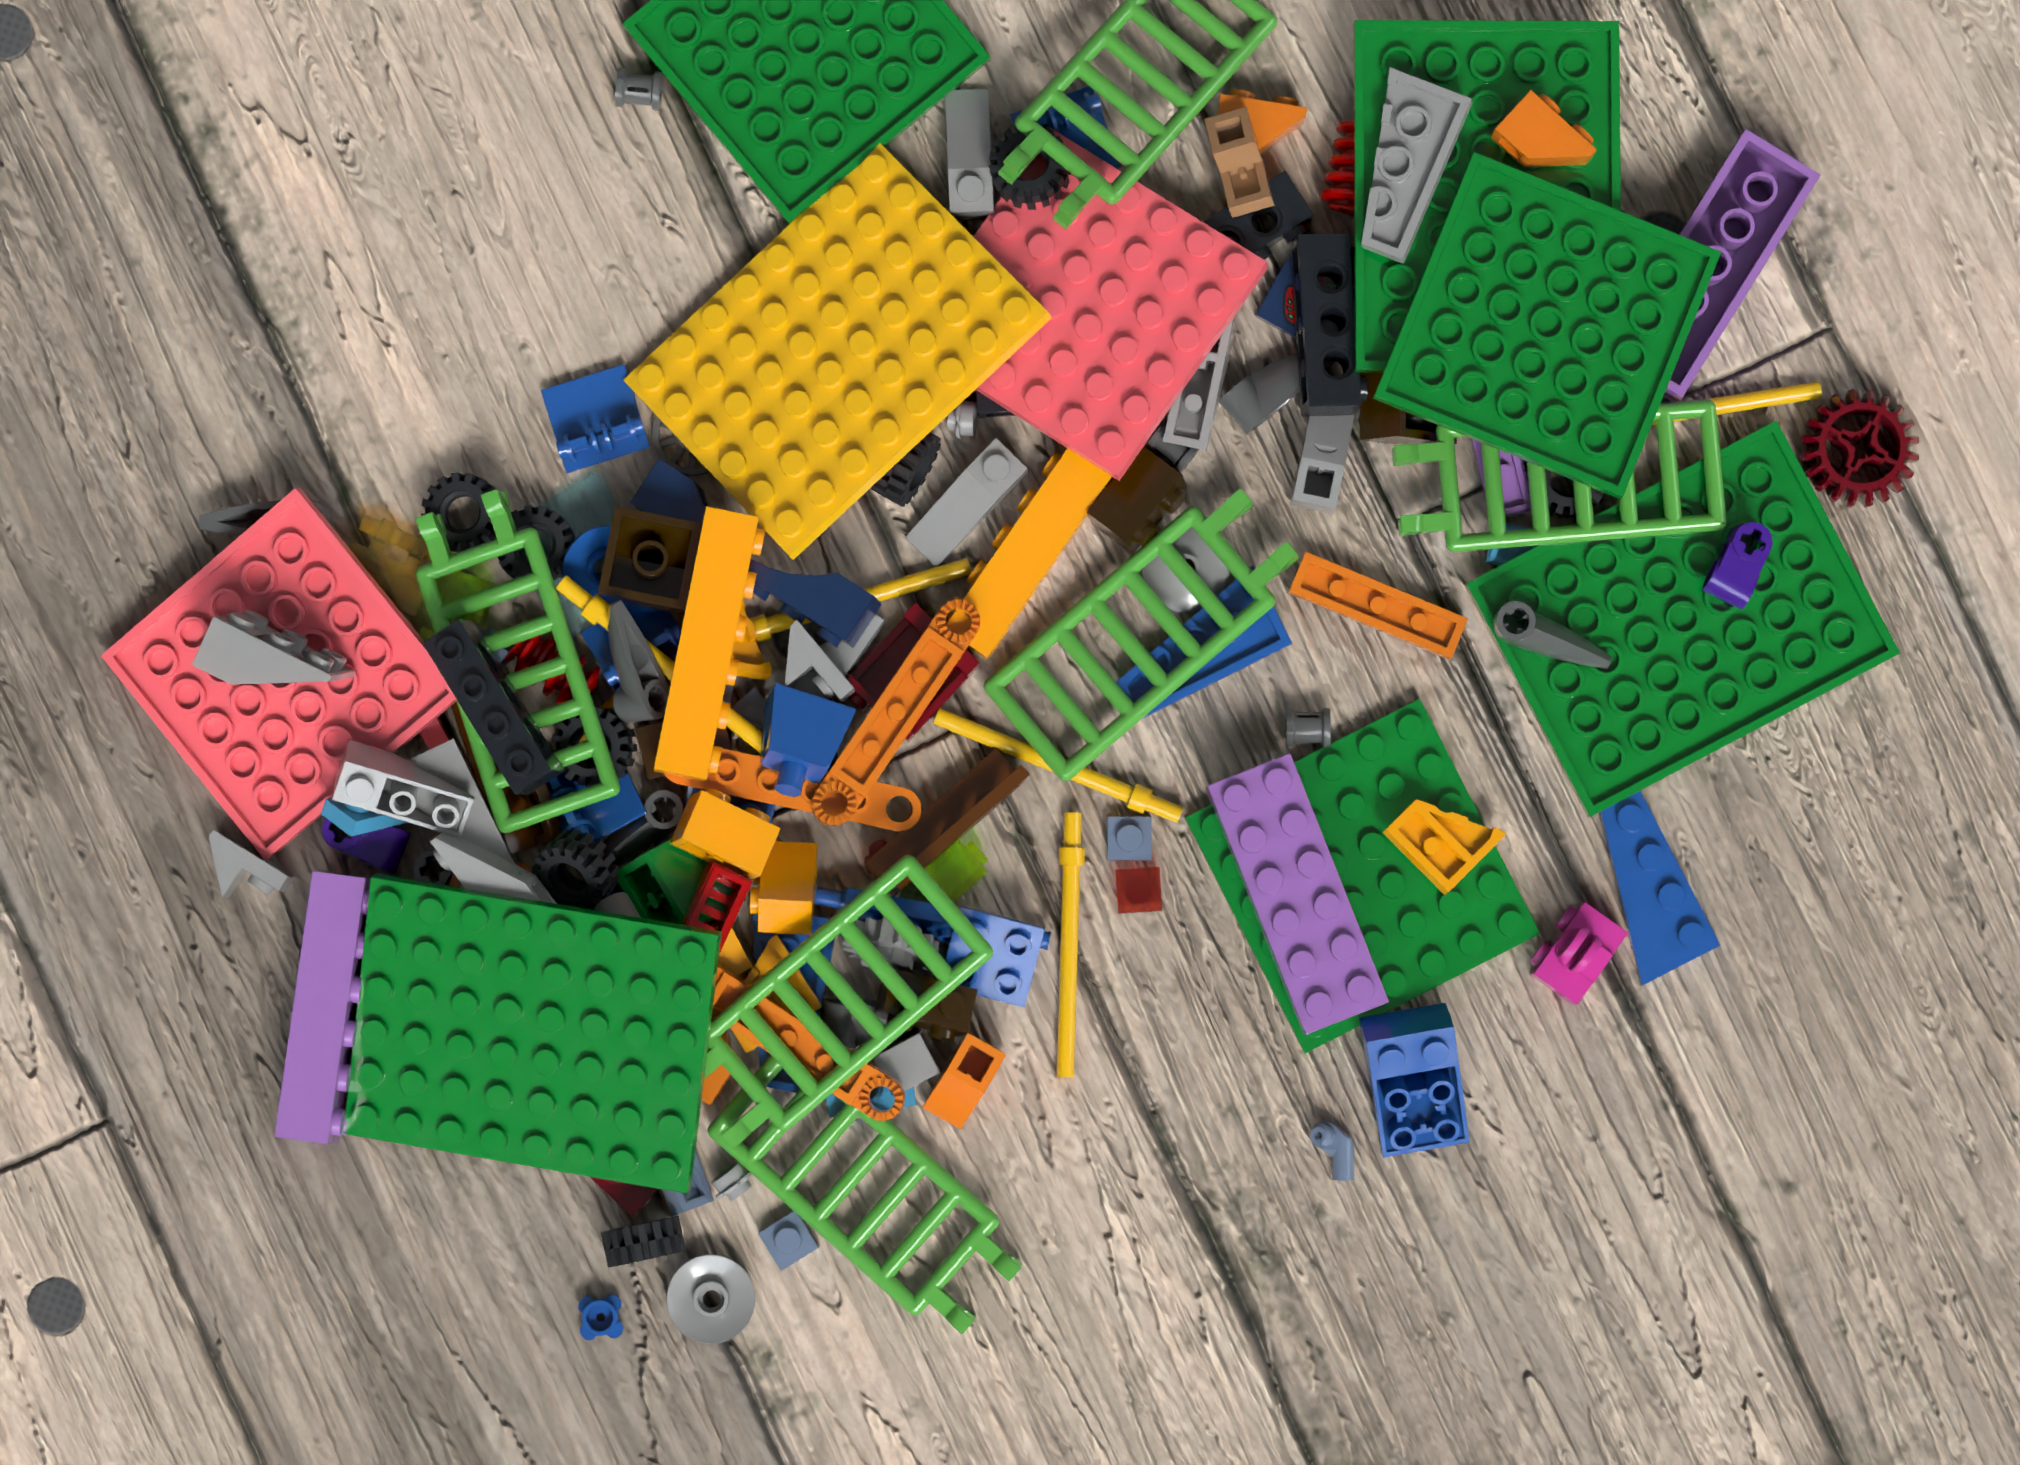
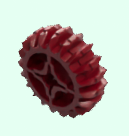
(1878, 457)

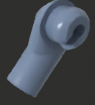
(1338, 1146)

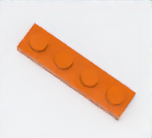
(1378, 605)

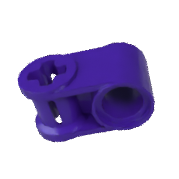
(1736, 572)
(377, 848)

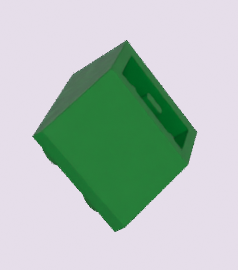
(665, 882)

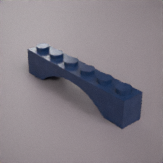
(826, 600)

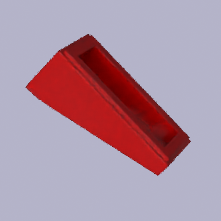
(740, 886)

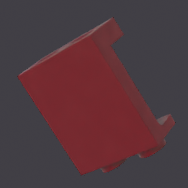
(883, 662)

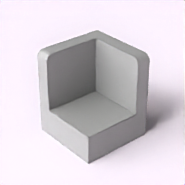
(908, 1062)

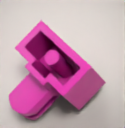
(1577, 952)

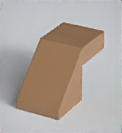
(1239, 162)

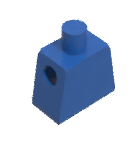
(801, 736)

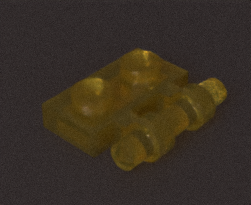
(394, 577)

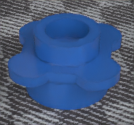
(591, 1308)

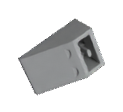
(247, 651)

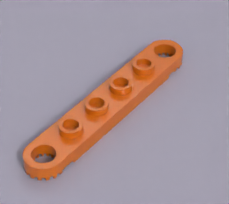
(895, 712)
(747, 778)
(807, 1049)

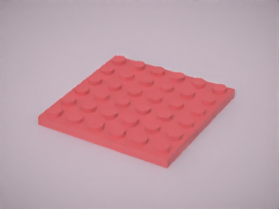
(1132, 308)
(278, 746)

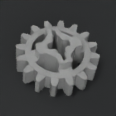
(890, 945)

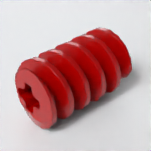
(1341, 195)
(537, 651)

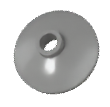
(1206, 565)
(687, 1302)

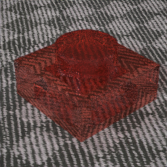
(1138, 890)

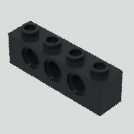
(1289, 213)
(1319, 391)
(493, 707)

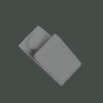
(805, 656)
(234, 860)

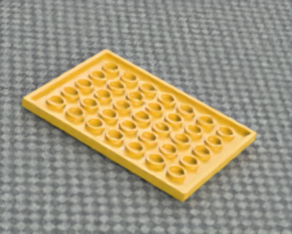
(837, 350)

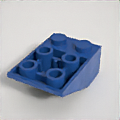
(1415, 1079)

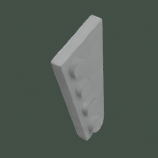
(1412, 152)

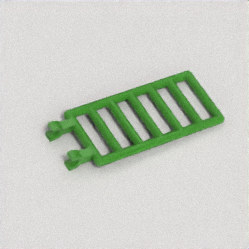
(1162, 135)
(1586, 529)
(507, 541)
(1094, 602)
(881, 1034)
(850, 1245)

